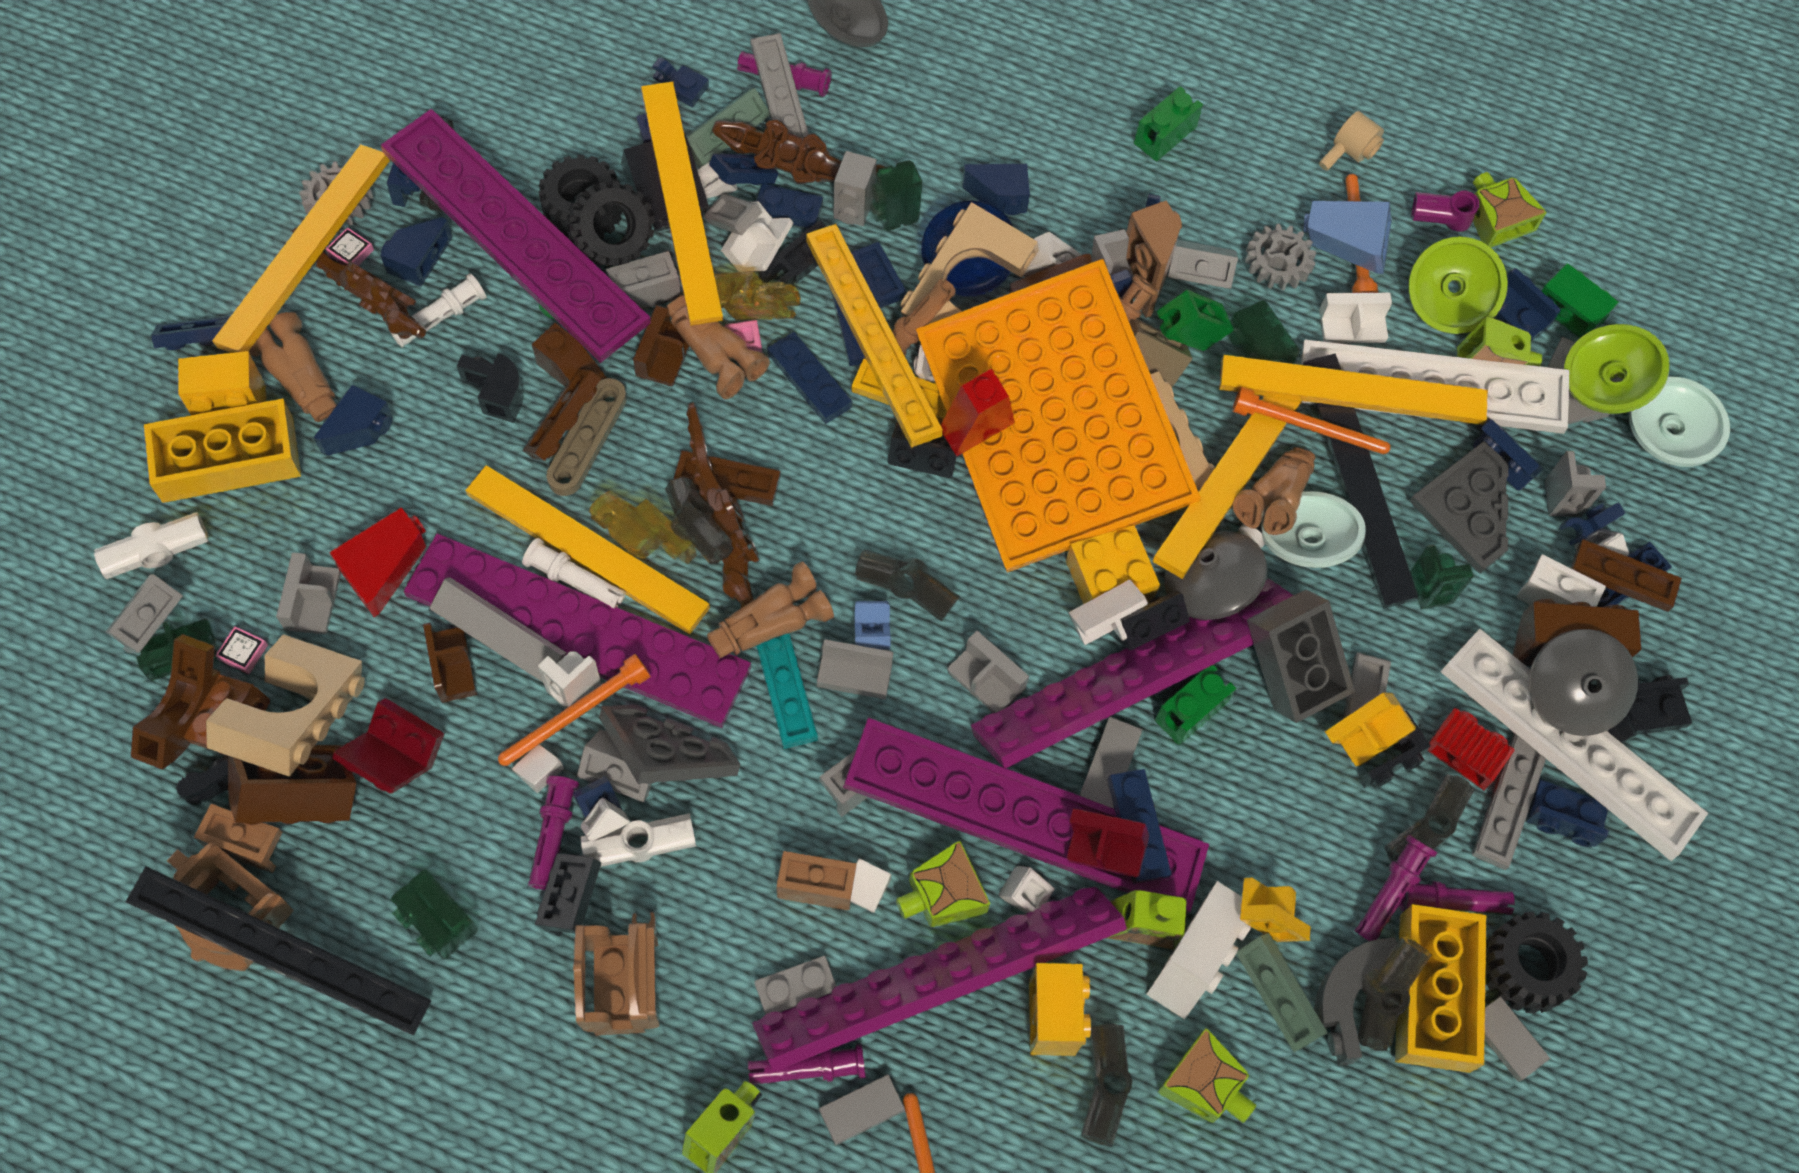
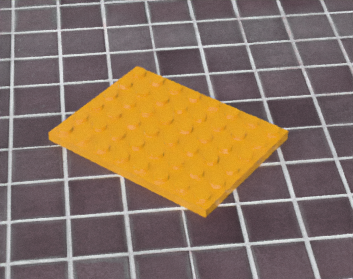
(1088, 425)

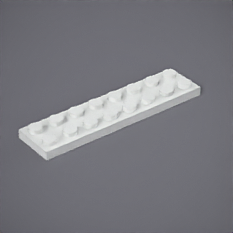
(1516, 395)
(1593, 762)

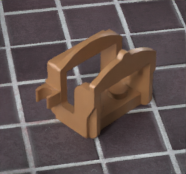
(203, 874)
(621, 978)

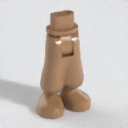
(716, 347)
(295, 365)
(1276, 493)
(772, 614)

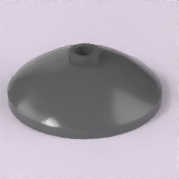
(851, 21)
(1222, 578)
(1562, 677)

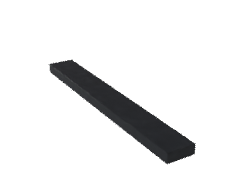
(1366, 495)
(278, 950)

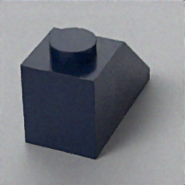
(999, 185)
(416, 250)
(354, 423)

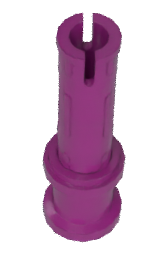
(803, 76)
(554, 815)
(1403, 875)
(1443, 897)
(826, 1065)

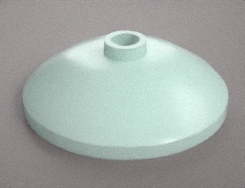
(1691, 414)
(1323, 534)

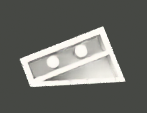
(1201, 952)

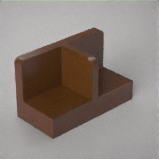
(660, 350)
(450, 663)

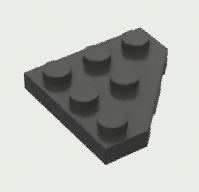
(1470, 506)
(666, 749)

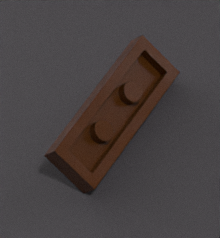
(562, 415)
(740, 479)
(1627, 575)

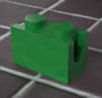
(1171, 120)
(1581, 301)
(1194, 320)
(1195, 704)

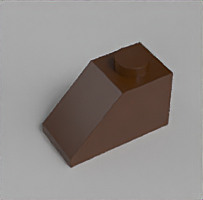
(562, 355)

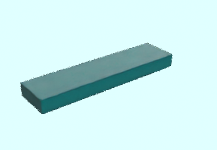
(786, 692)

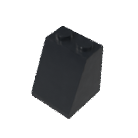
(642, 174)

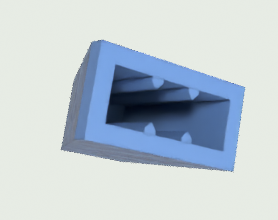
(1351, 231)

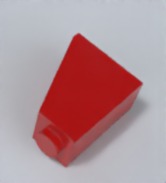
(977, 413)
(381, 558)

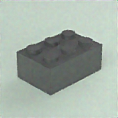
(1301, 655)

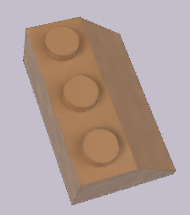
(1151, 246)

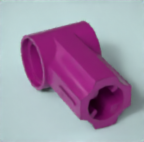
(1446, 209)

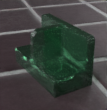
(1438, 578)
(158, 651)

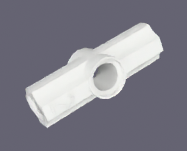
(151, 545)
(662, 835)

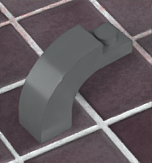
(1337, 996)

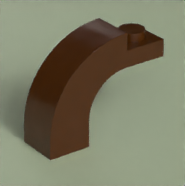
(160, 735)

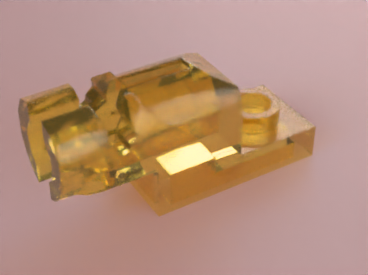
(749, 298)
(639, 528)

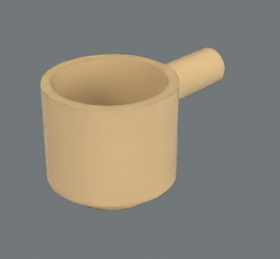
(1357, 138)

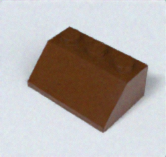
(1547, 620)
(313, 792)

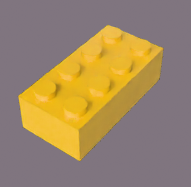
(221, 450)
(1448, 997)

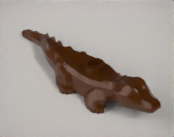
(777, 148)
(375, 295)
(726, 514)

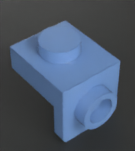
(872, 624)

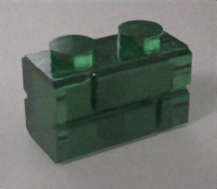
(897, 195)
(1262, 334)
(433, 914)

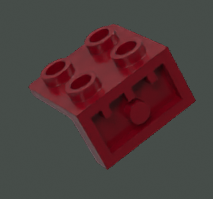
(393, 748)

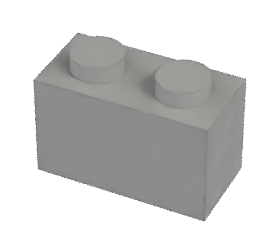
(854, 188)

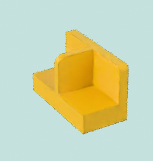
(1372, 728)
(1272, 911)

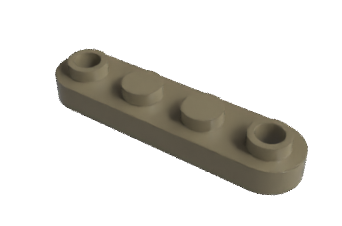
(586, 438)

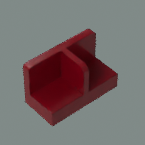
(1107, 842)

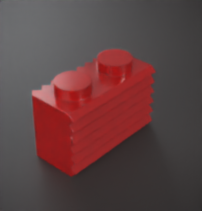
(1470, 748)

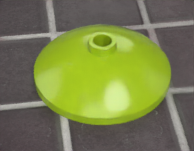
(1480, 282)
(1617, 353)

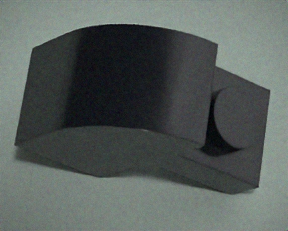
(500, 385)

